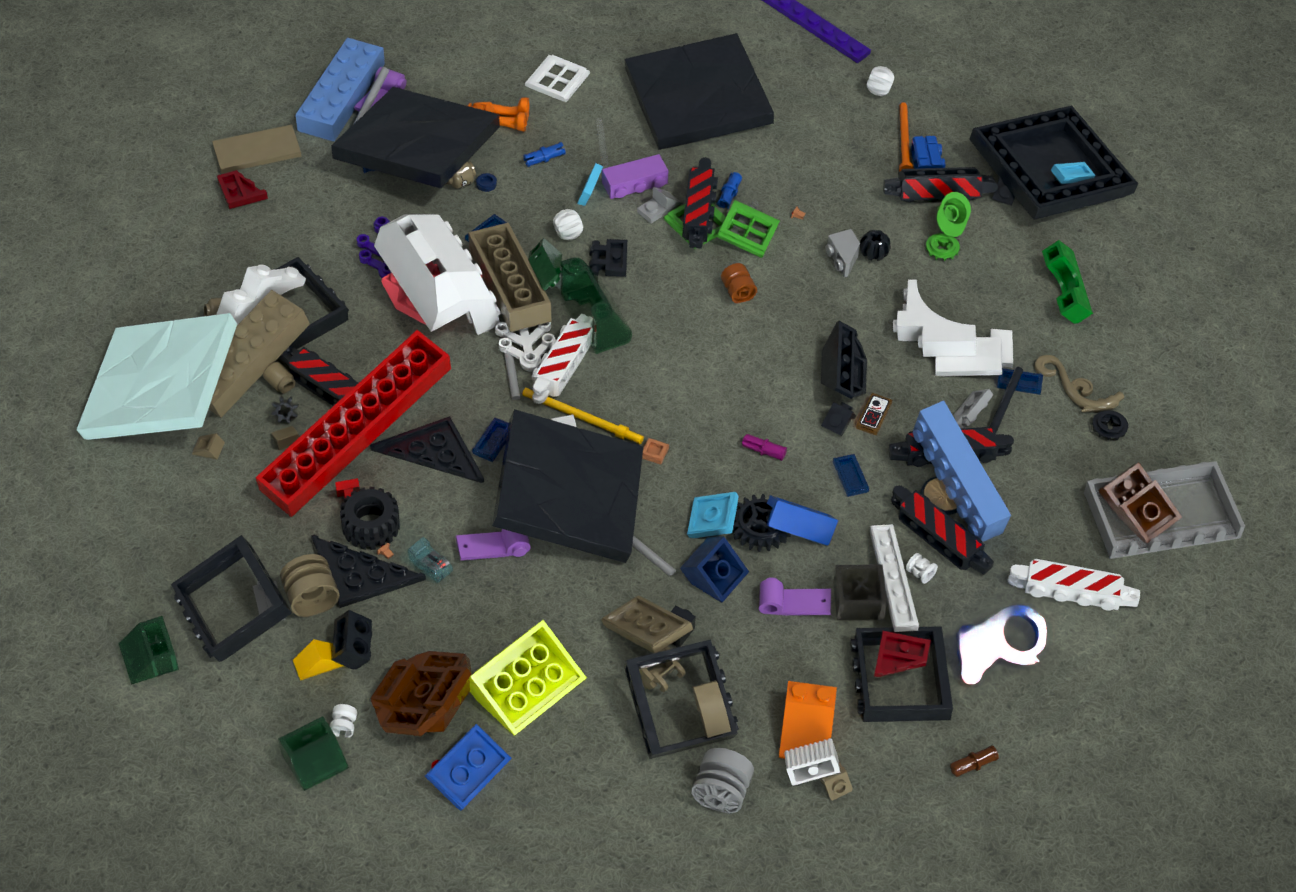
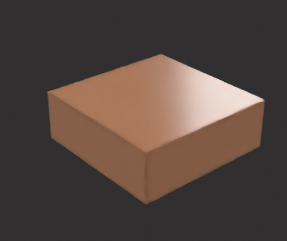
(655, 451)

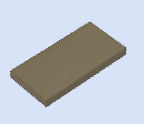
(256, 148)
(647, 624)

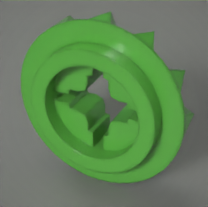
(943, 240)

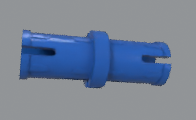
(544, 154)
(729, 190)

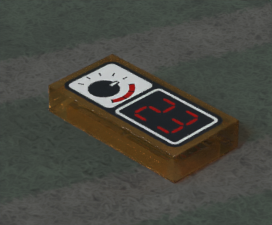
(874, 414)

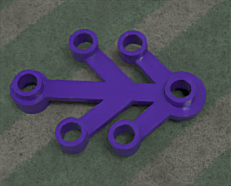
(382, 268)

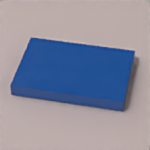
(468, 767)

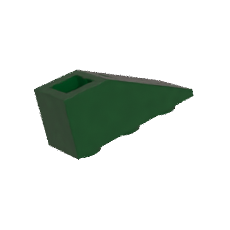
(546, 263)

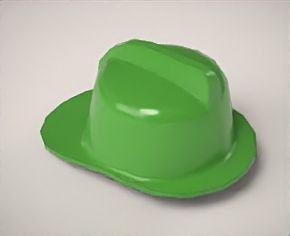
(953, 214)

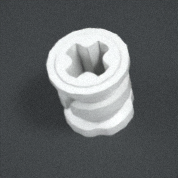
(921, 567)

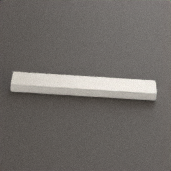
(896, 583)

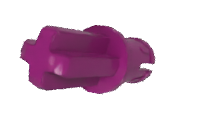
(764, 447)

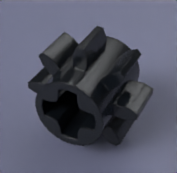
(281, 414)

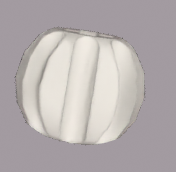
(880, 81)
(568, 224)

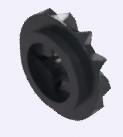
(1118, 422)

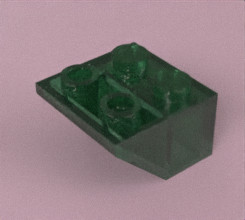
(148, 651)
(313, 753)

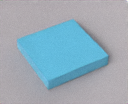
(713, 515)

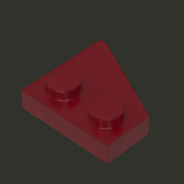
(239, 190)
(900, 653)

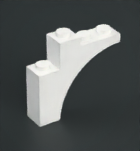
(256, 285)
(932, 331)

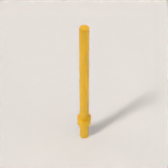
(620, 431)

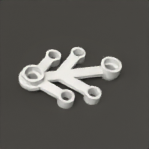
(528, 359)

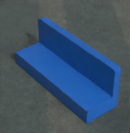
(801, 520)

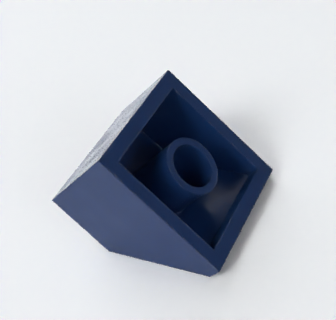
(715, 568)

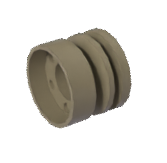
(309, 585)

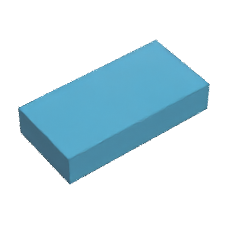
(1072, 172)
(590, 184)

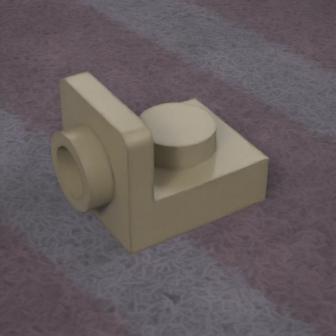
(837, 784)

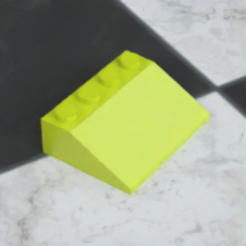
(525, 678)

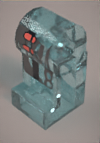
(429, 560)

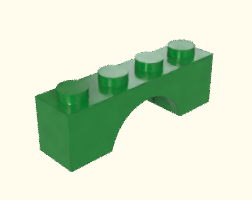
(1074, 299)

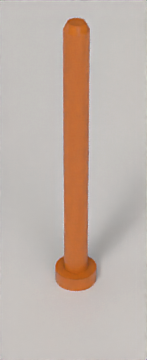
(906, 164)

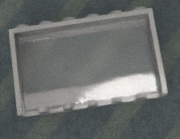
(1197, 494)

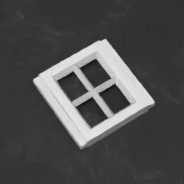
(543, 70)

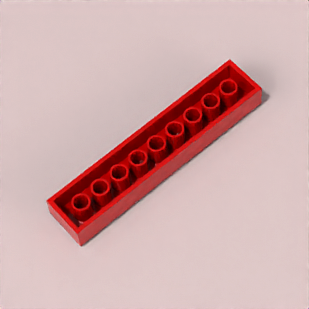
(353, 423)

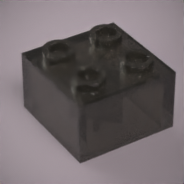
(860, 592)

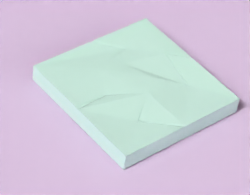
(157, 377)

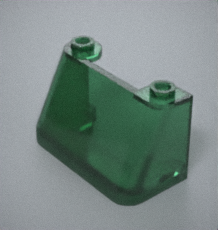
(585, 287)

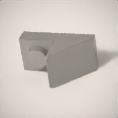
(658, 206)

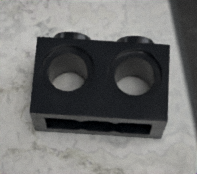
(352, 640)

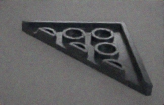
(435, 447)
(362, 574)

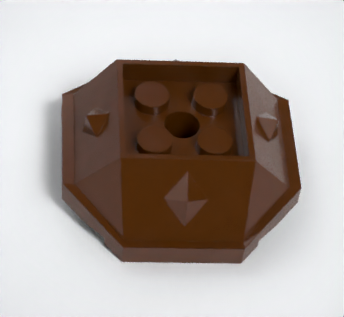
(422, 693)

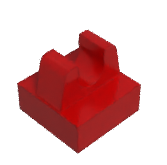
(345, 487)

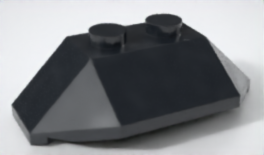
(844, 362)

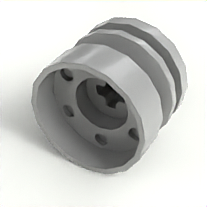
(722, 780)

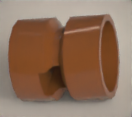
(738, 283)

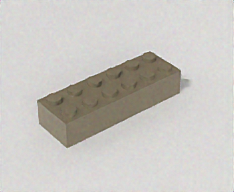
(510, 277)
(255, 346)

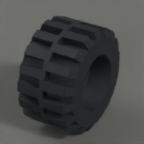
(370, 532)

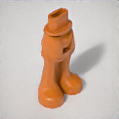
(516, 116)

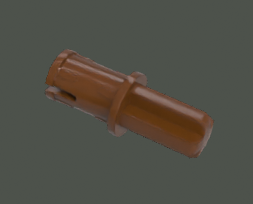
(974, 761)

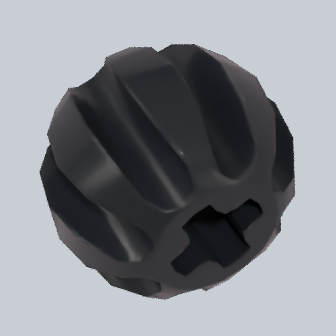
(875, 245)

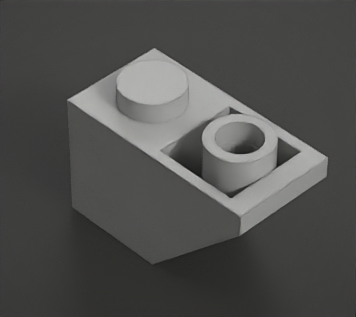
(844, 250)

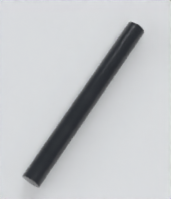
(1006, 398)

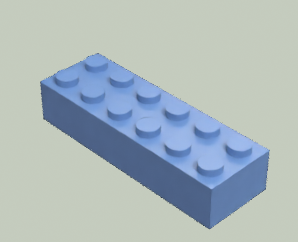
(340, 89)
(961, 472)

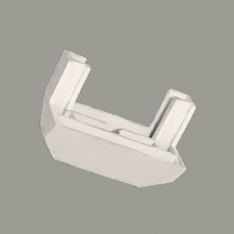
(459, 289)

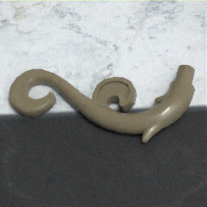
(1078, 384)

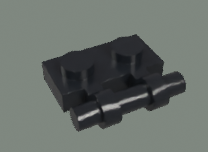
(616, 257)

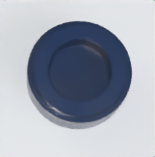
(486, 182)

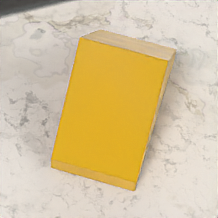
(315, 659)

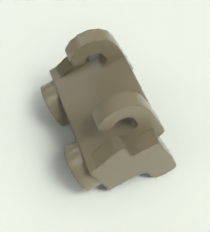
(659, 672)

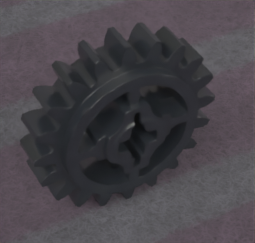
(756, 531)

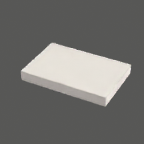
(986, 362)

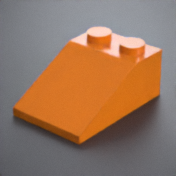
(807, 715)

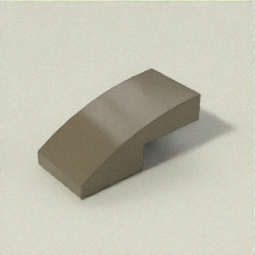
(711, 708)

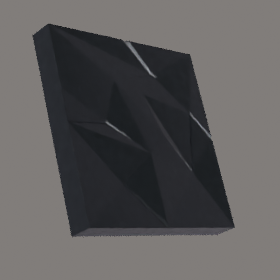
(698, 91)
(416, 137)
(1030, 145)
(569, 486)

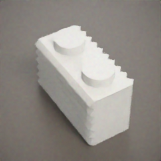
(812, 762)

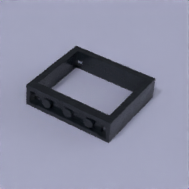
(327, 295)
(211, 568)
(642, 707)
(939, 712)

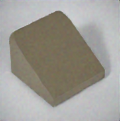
(285, 437)
(209, 446)

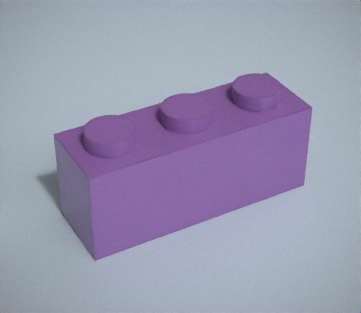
(635, 176)

